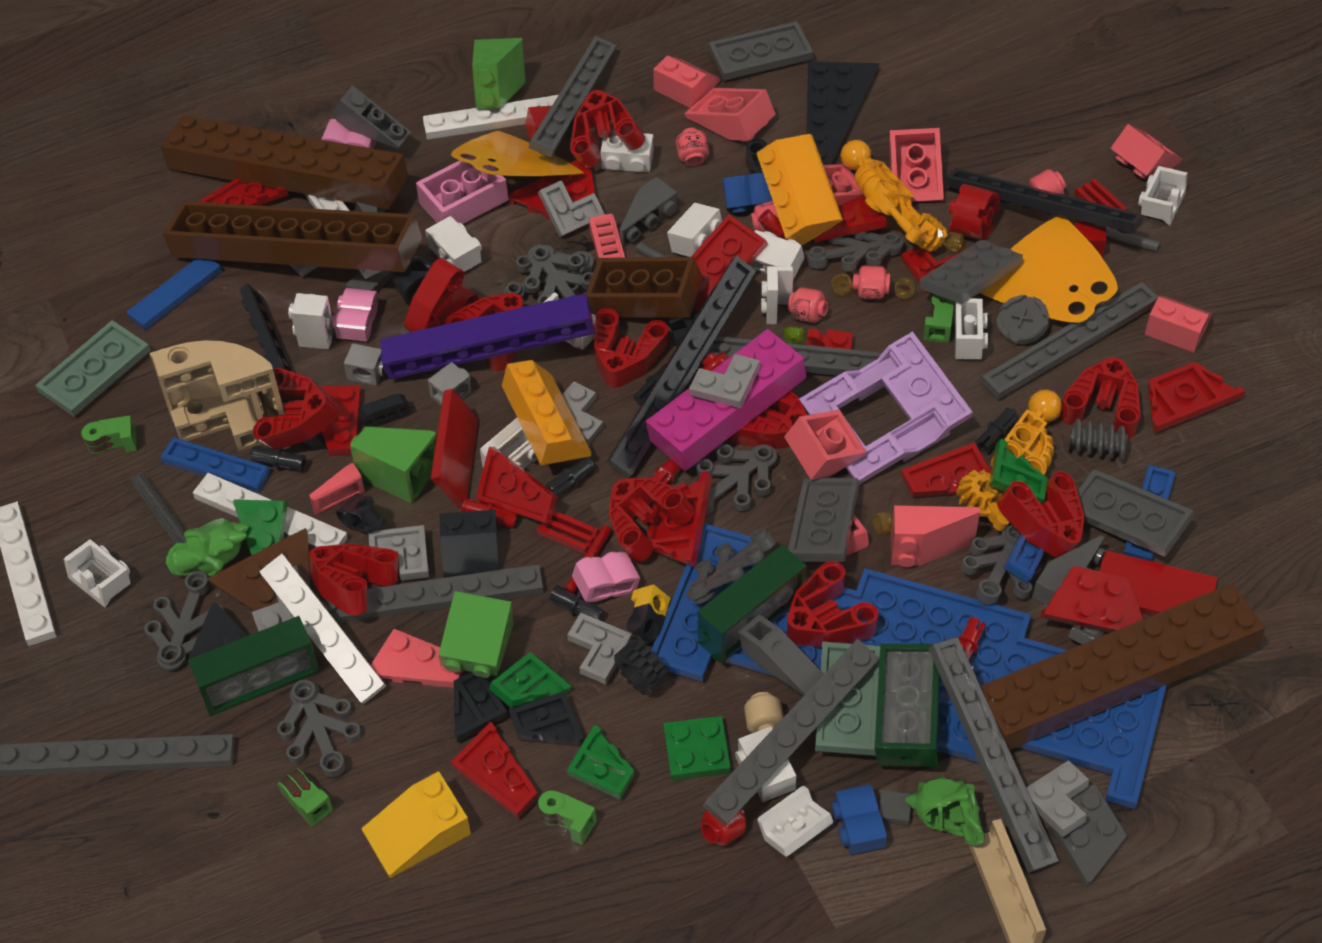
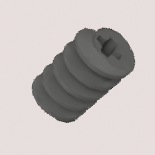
(1098, 439)

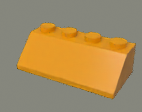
(799, 187)
(543, 413)

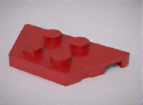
(577, 186)
(1187, 394)
(683, 540)
(1093, 601)

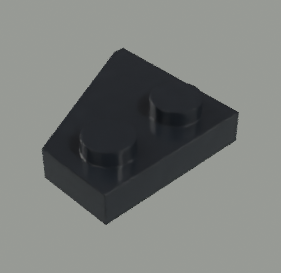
(216, 631)
(475, 706)
(547, 721)

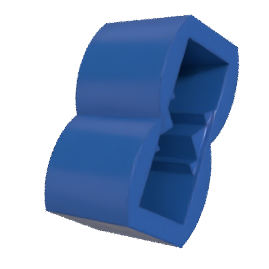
(745, 191)
(860, 819)

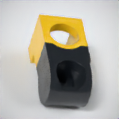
(648, 613)

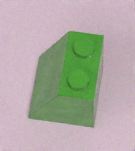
(497, 71)
(395, 459)
(476, 634)

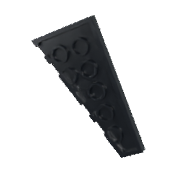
(834, 101)

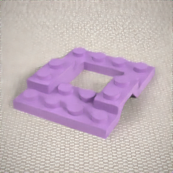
(916, 387)

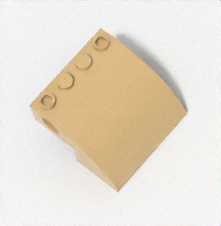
(216, 389)

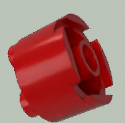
(974, 212)

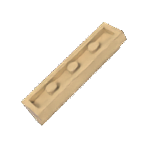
(1008, 887)

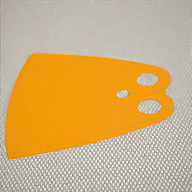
(512, 157)
(1052, 261)

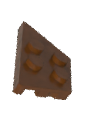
(246, 583)

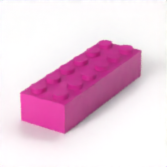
(696, 426)

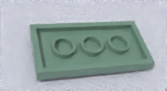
(92, 368)
(853, 721)

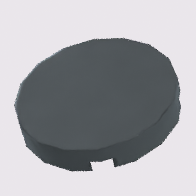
(1023, 319)

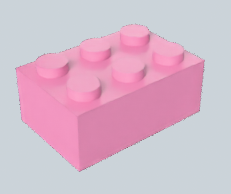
(461, 192)

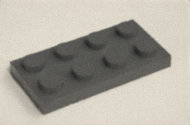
(760, 50)
(971, 271)
(1132, 512)
(824, 519)

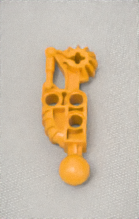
(890, 196)
(1025, 439)

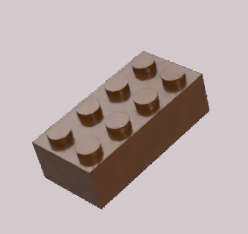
(645, 286)

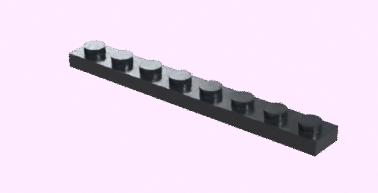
(1050, 202)
(270, 341)

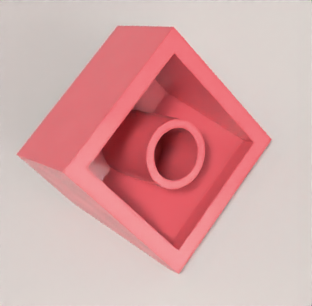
(682, 80)
(1143, 152)
(1177, 323)
(824, 443)

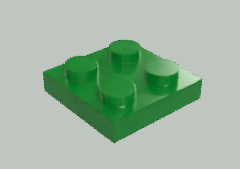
(696, 748)

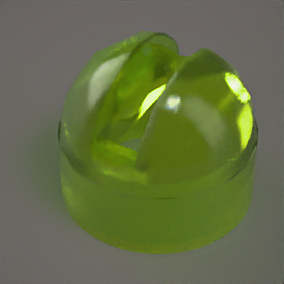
(793, 332)

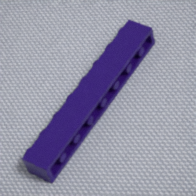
(487, 336)

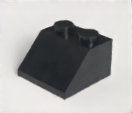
(469, 542)

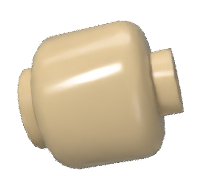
(763, 711)

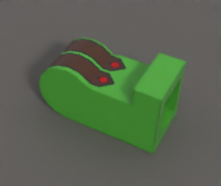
(939, 323)
(110, 434)
(305, 797)
(568, 813)

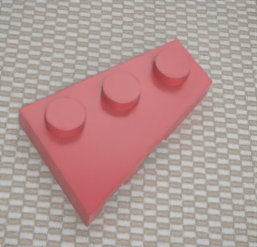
(412, 660)

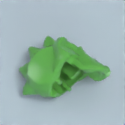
(207, 548)
(949, 808)

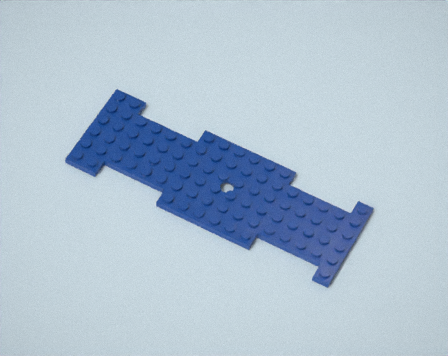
(915, 613)

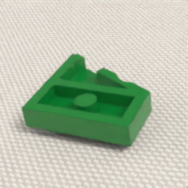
(1009, 468)
(265, 522)
(528, 682)
(601, 766)

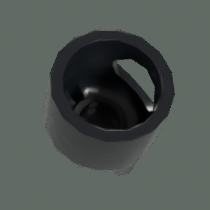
(410, 280)

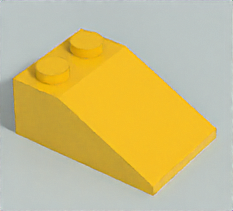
(417, 825)

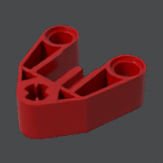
(599, 111)
(438, 297)
(489, 306)
(620, 366)
(1111, 379)
(306, 413)
(771, 424)
(632, 498)
(1051, 526)
(343, 572)
(818, 619)

